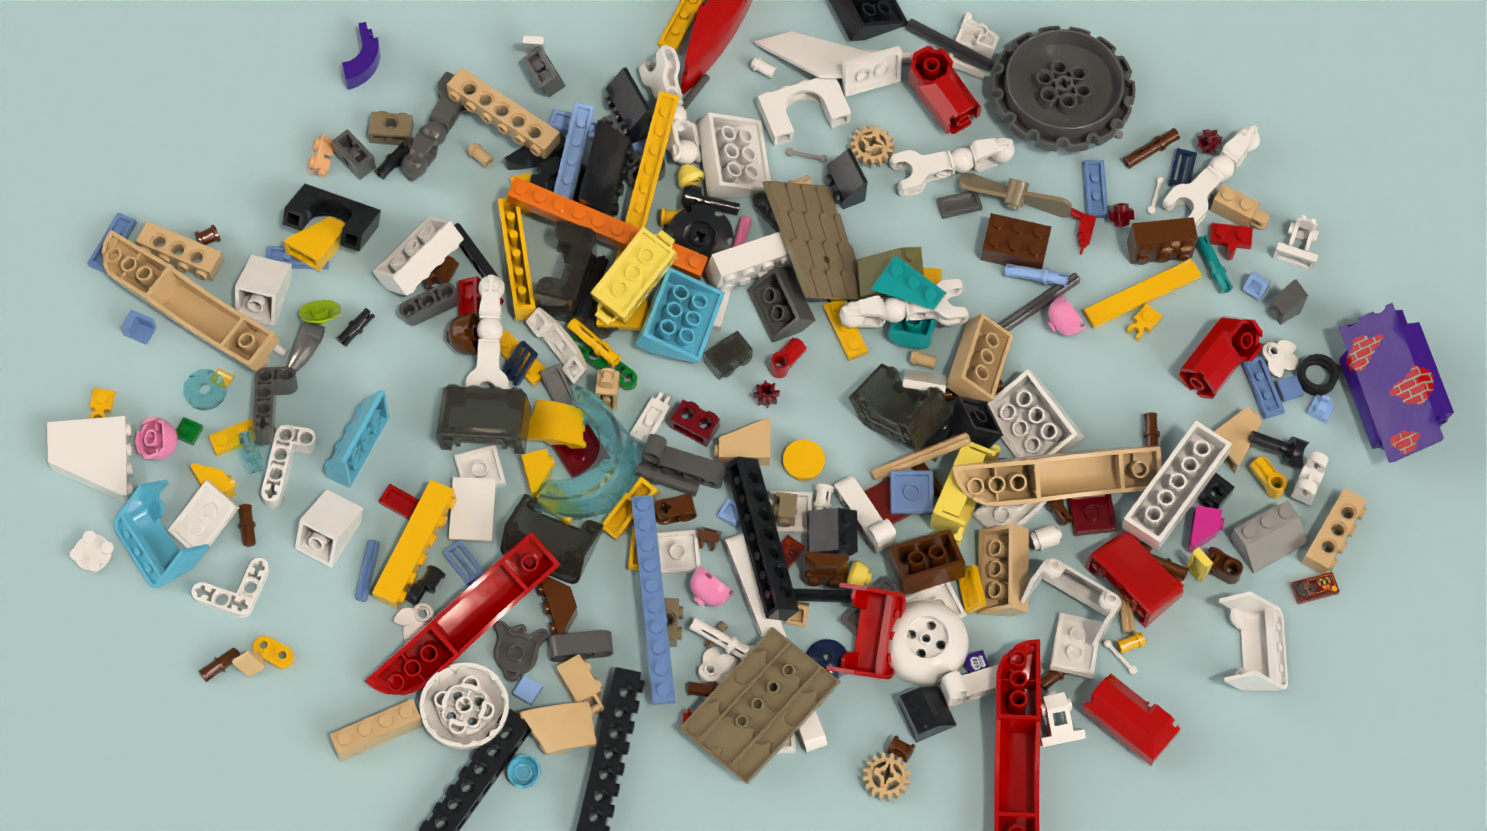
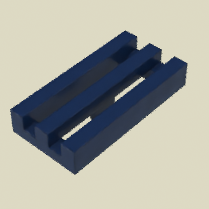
(1186, 153)
(511, 373)

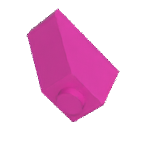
(1205, 526)

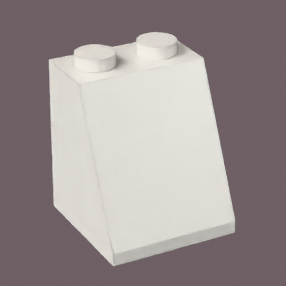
(262, 289)
(328, 527)

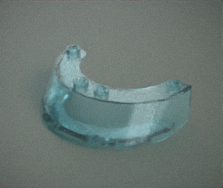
(606, 479)

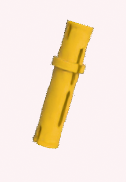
(600, 347)

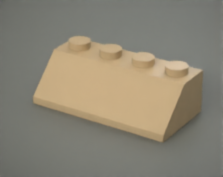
(979, 359)
(1004, 569)

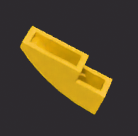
(622, 515)

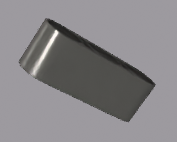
(439, 305)
(587, 644)

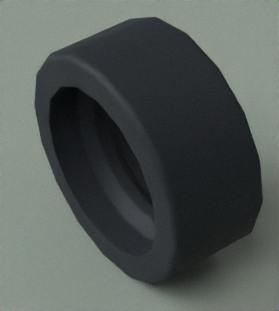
(1325, 362)

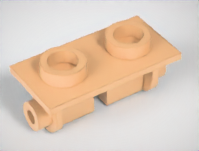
(317, 162)

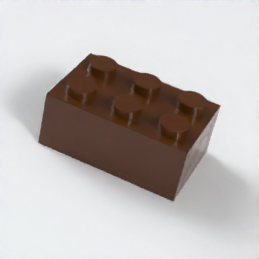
(1162, 240)
(1015, 242)
(927, 562)

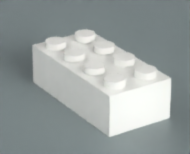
(418, 255)
(747, 262)

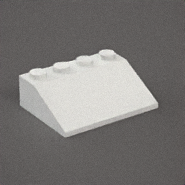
(733, 155)
(1033, 418)

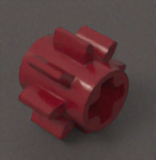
(1209, 141)
(1121, 214)
(766, 399)

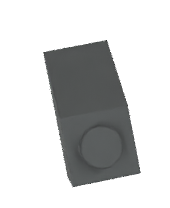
(1288, 302)

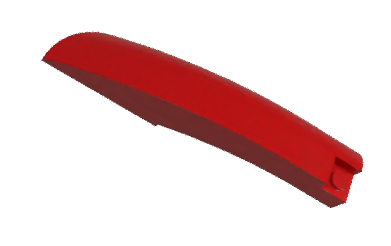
(711, 34)
(465, 618)
(1018, 739)

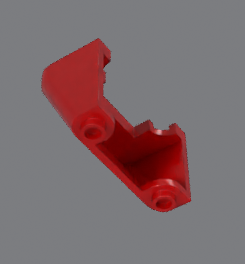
(1136, 576)

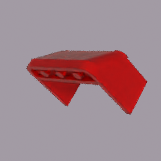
(875, 625)

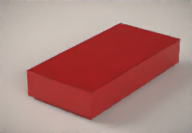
(399, 501)

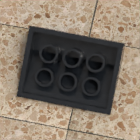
(868, 17)
(606, 170)

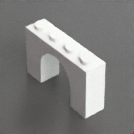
(823, 91)

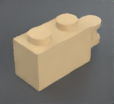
(1239, 208)
(608, 387)
(580, 683)

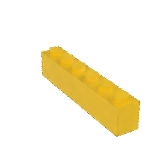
(516, 259)
(414, 544)

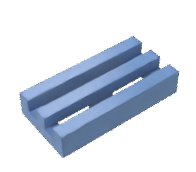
(452, 548)

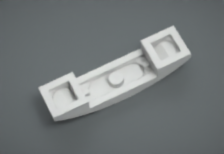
(560, 342)

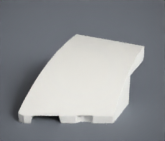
(977, 38)

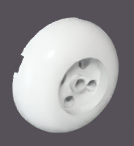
(937, 662)
(473, 683)

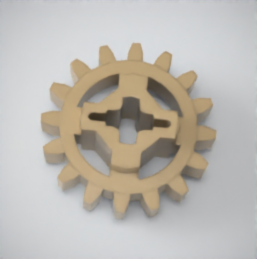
(873, 148)
(894, 779)

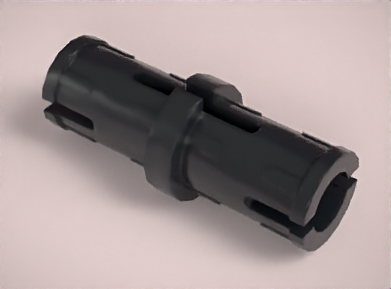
(392, 160)
(355, 327)

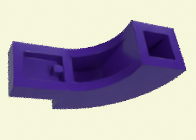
(365, 64)

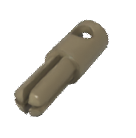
(721, 627)

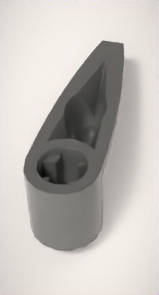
(306, 344)

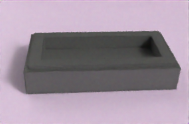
(959, 204)
(557, 384)

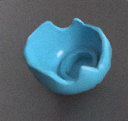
(524, 771)

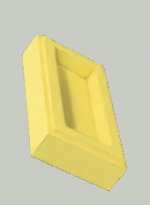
(1199, 565)

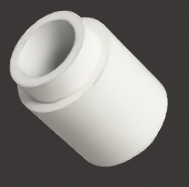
(1045, 537)

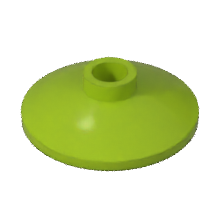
(319, 311)

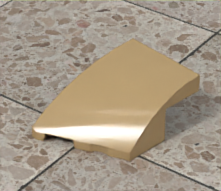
(561, 727)

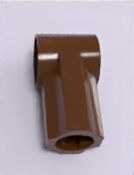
(443, 272)

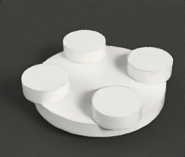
(92, 552)

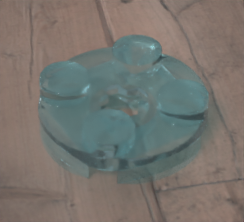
(250, 452)

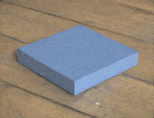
(911, 492)

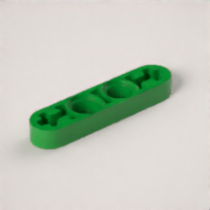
(602, 363)

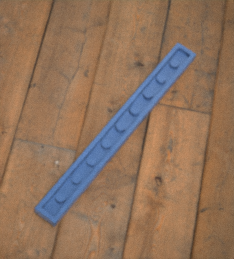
(653, 600)

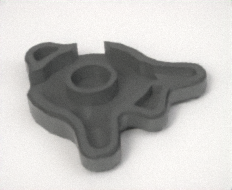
(516, 650)

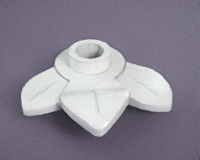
(1282, 358)
(411, 621)
(719, 664)

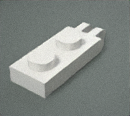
(651, 418)

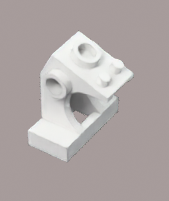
(1303, 230)
(1053, 703)

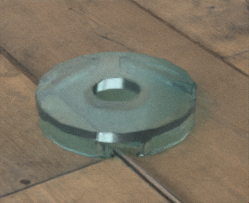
(213, 397)

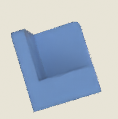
(138, 327)

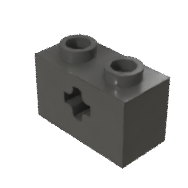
(353, 154)

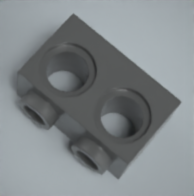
(544, 72)

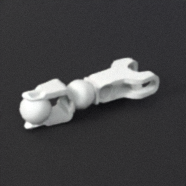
(664, 78)
(931, 167)
(1210, 179)
(875, 311)
(489, 331)

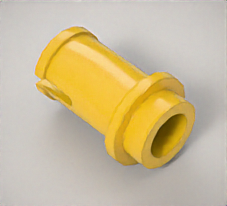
(1131, 642)

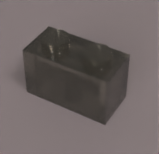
(728, 355)

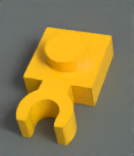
(1145, 320)
(101, 402)

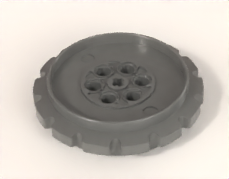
(1050, 123)

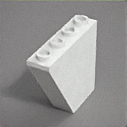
(93, 453)

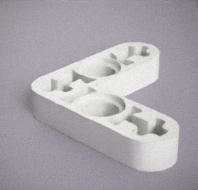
(240, 597)

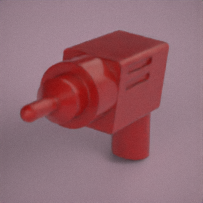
(1085, 228)

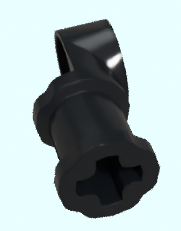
(428, 584)

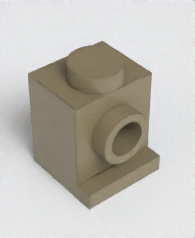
(785, 508)

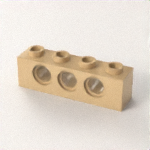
(205, 269)
(1347, 503)

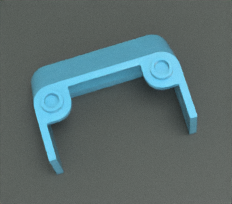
(148, 541)

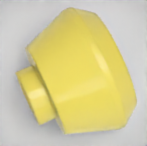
(689, 175)
(859, 574)

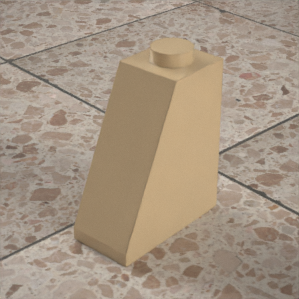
(1237, 432)
(747, 442)

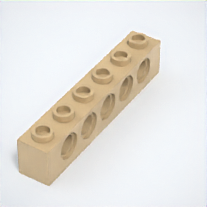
(515, 114)

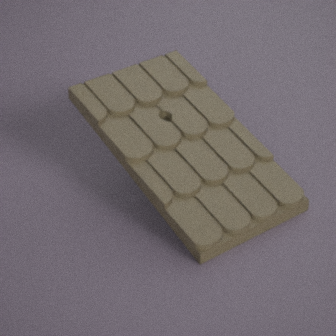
(815, 240)
(748, 721)

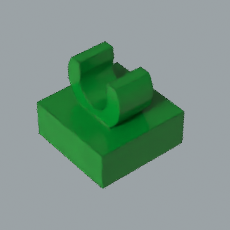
(189, 431)

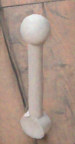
(1151, 210)
(1132, 669)

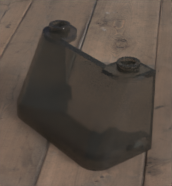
(568, 543)

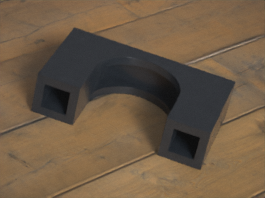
(314, 202)

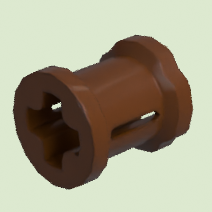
(208, 236)
(901, 749)

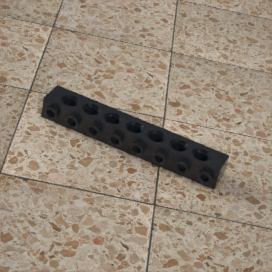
(762, 539)
(622, 680)
(481, 783)

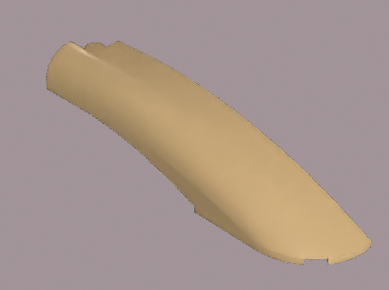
(187, 302)
(1059, 475)

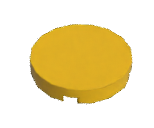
(803, 460)

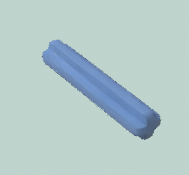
(367, 570)

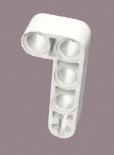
(283, 466)
(876, 532)
(968, 687)

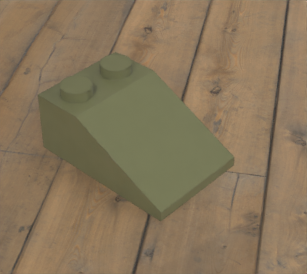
(873, 266)

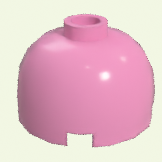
(1064, 317)
(156, 439)
(708, 588)

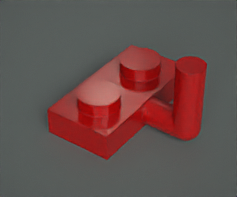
(1231, 237)
(469, 296)

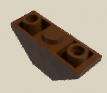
(558, 604)

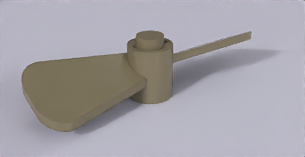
(1016, 194)

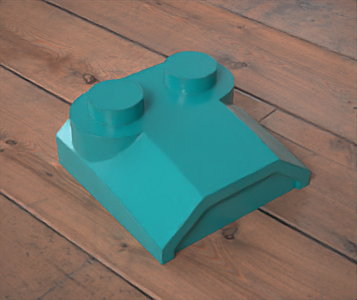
(913, 333)

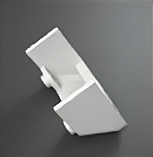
(1080, 588)
(1261, 641)

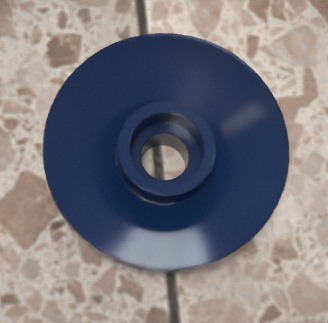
(828, 647)

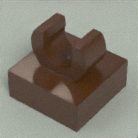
(710, 535)

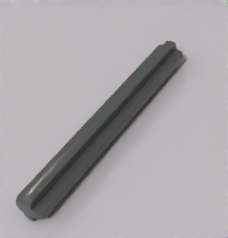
(1039, 303)

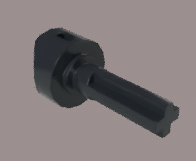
(695, 192)
(1291, 451)

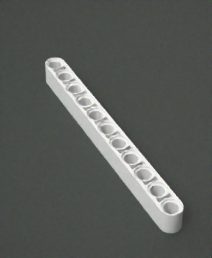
(811, 732)

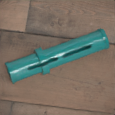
(1217, 271)

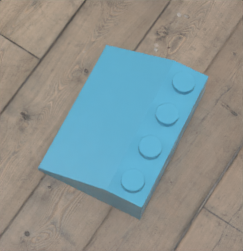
(680, 317)
(358, 439)

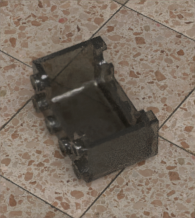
(562, 296)
(899, 411)
(483, 417)

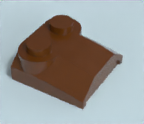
(825, 569)

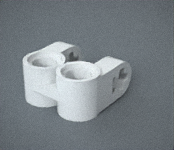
(1310, 478)

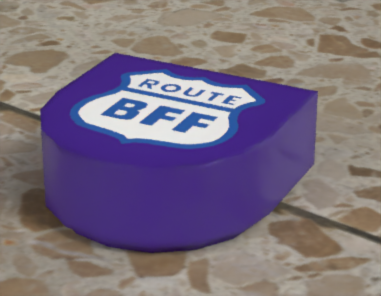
(976, 661)

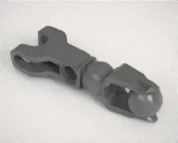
(433, 132)

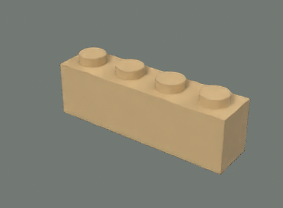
(376, 730)

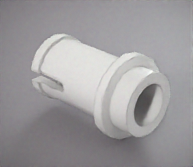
(763, 67)

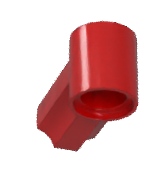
(787, 356)

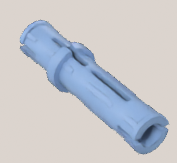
(1034, 274)

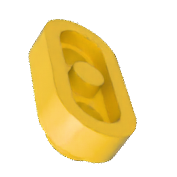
(272, 651)

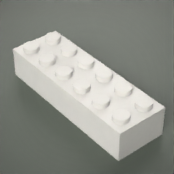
(1176, 485)

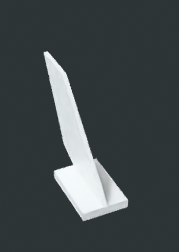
(826, 59)

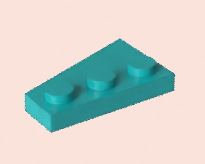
(908, 284)

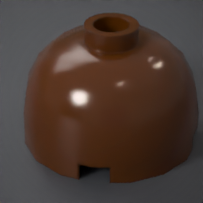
(463, 334)

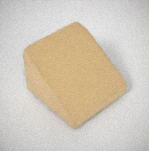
(801, 616)
(249, 663)

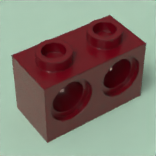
(691, 427)

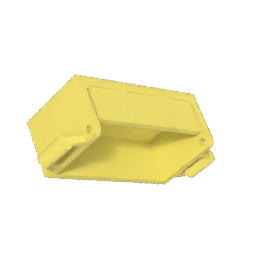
(634, 275)
(953, 505)

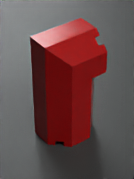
(942, 89)
(1220, 354)
(1130, 719)

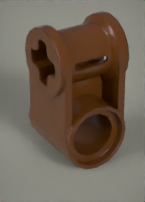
(676, 510)
(1222, 563)

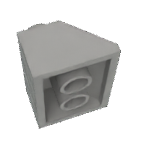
(1269, 536)

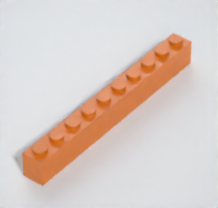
(607, 228)

